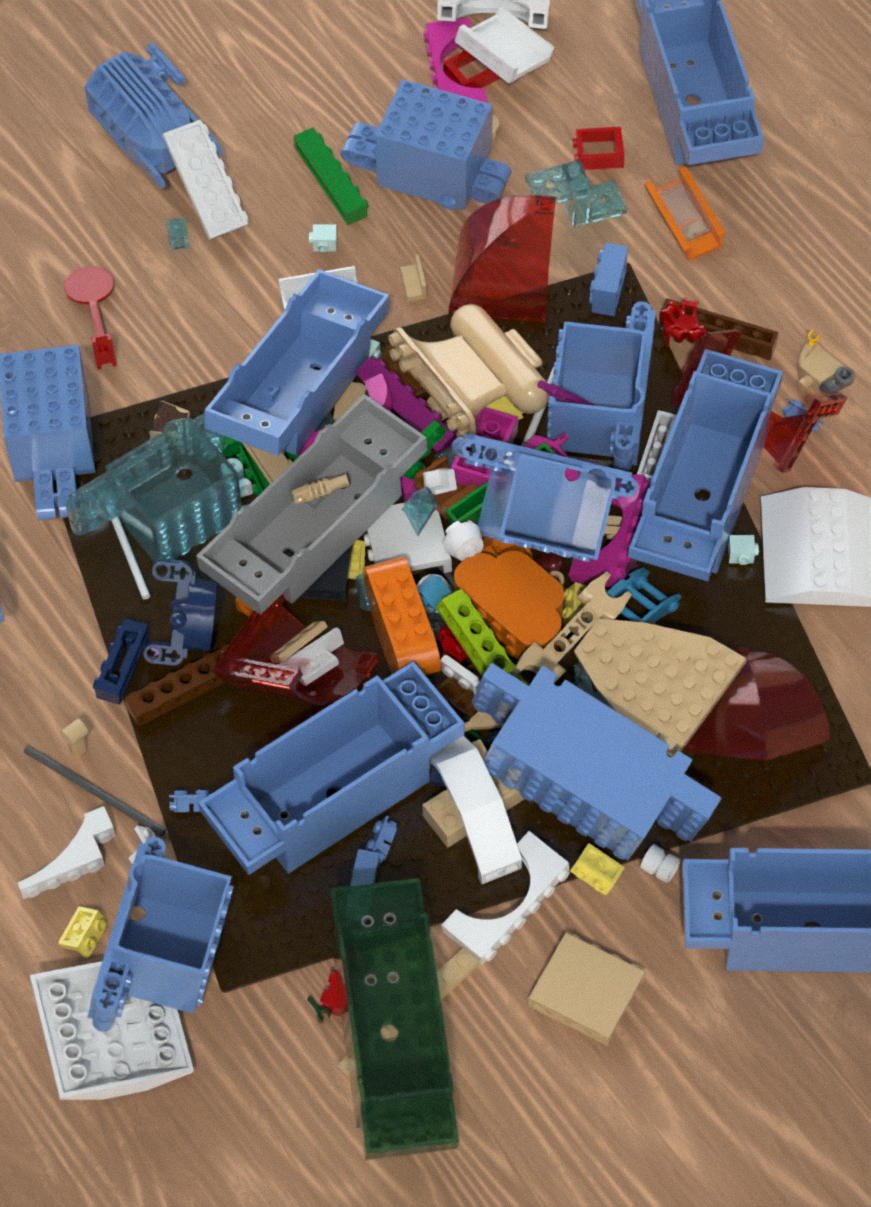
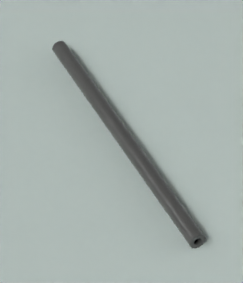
(95, 790)

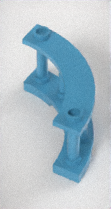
(637, 581)

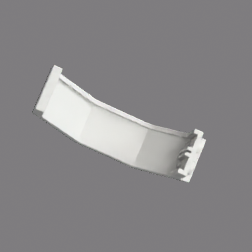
(479, 809)

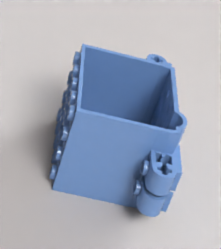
(431, 148)
(610, 371)
(47, 423)
(535, 503)
(173, 947)

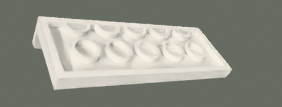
(205, 179)

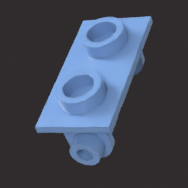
(797, 408)
(182, 800)
(383, 831)

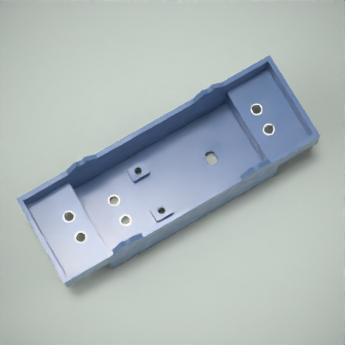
(275, 394)

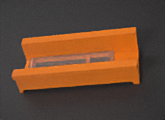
(688, 215)

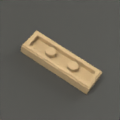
(298, 641)

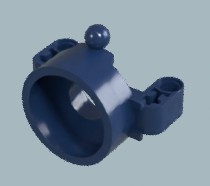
(191, 616)

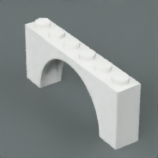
(533, 12)
(486, 936)

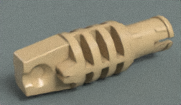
(320, 488)

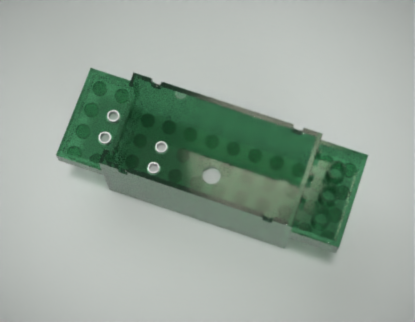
(402, 1085)

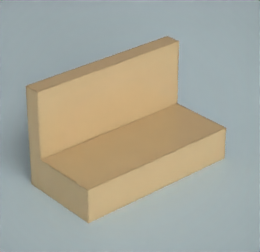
(414, 281)

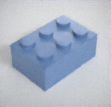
(608, 279)

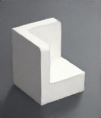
(440, 480)

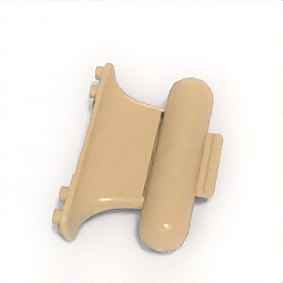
(473, 368)

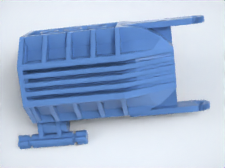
(138, 107)

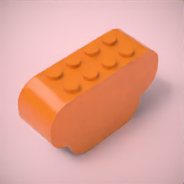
(514, 598)
(400, 617)

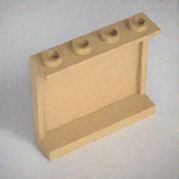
(586, 988)

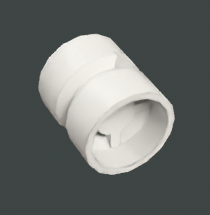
(657, 862)

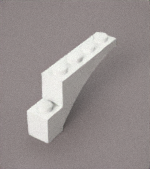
(77, 859)

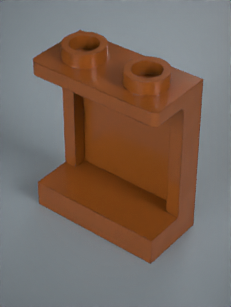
(445, 499)

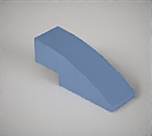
(365, 868)

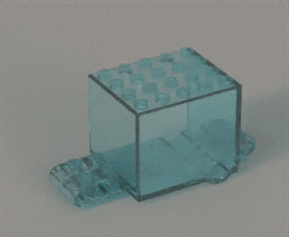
(152, 502)

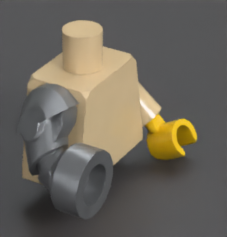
(821, 370)

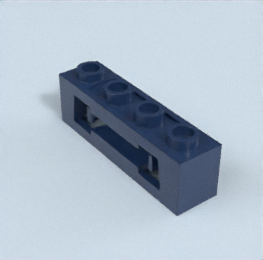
(108, 686)

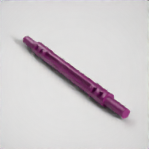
(562, 394)

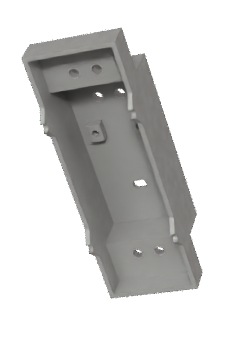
(249, 551)

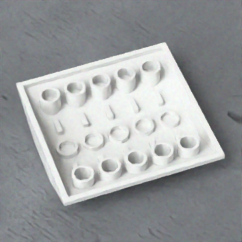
(817, 547)
(87, 1064)

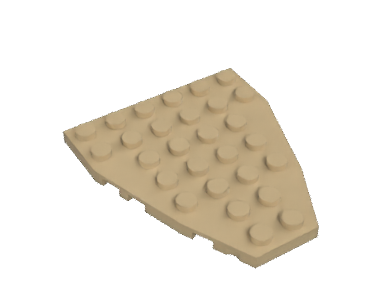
(658, 675)

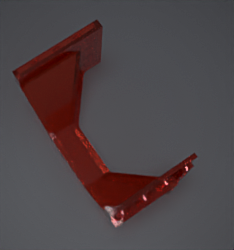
(784, 434)

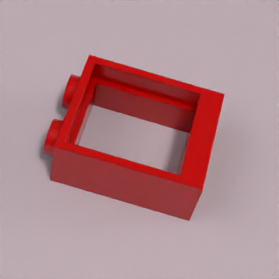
(480, 80)
(602, 160)

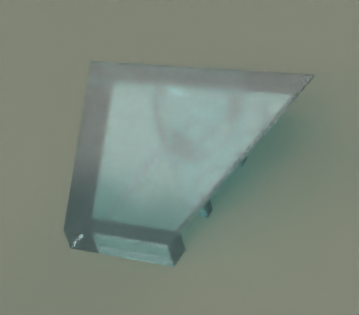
(420, 508)

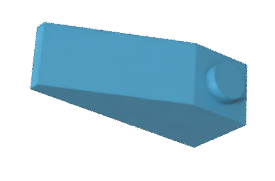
(433, 591)

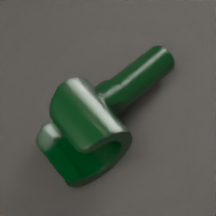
(473, 732)
(318, 1009)

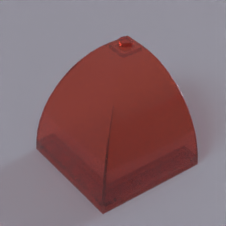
(505, 258)
(248, 663)
(763, 713)

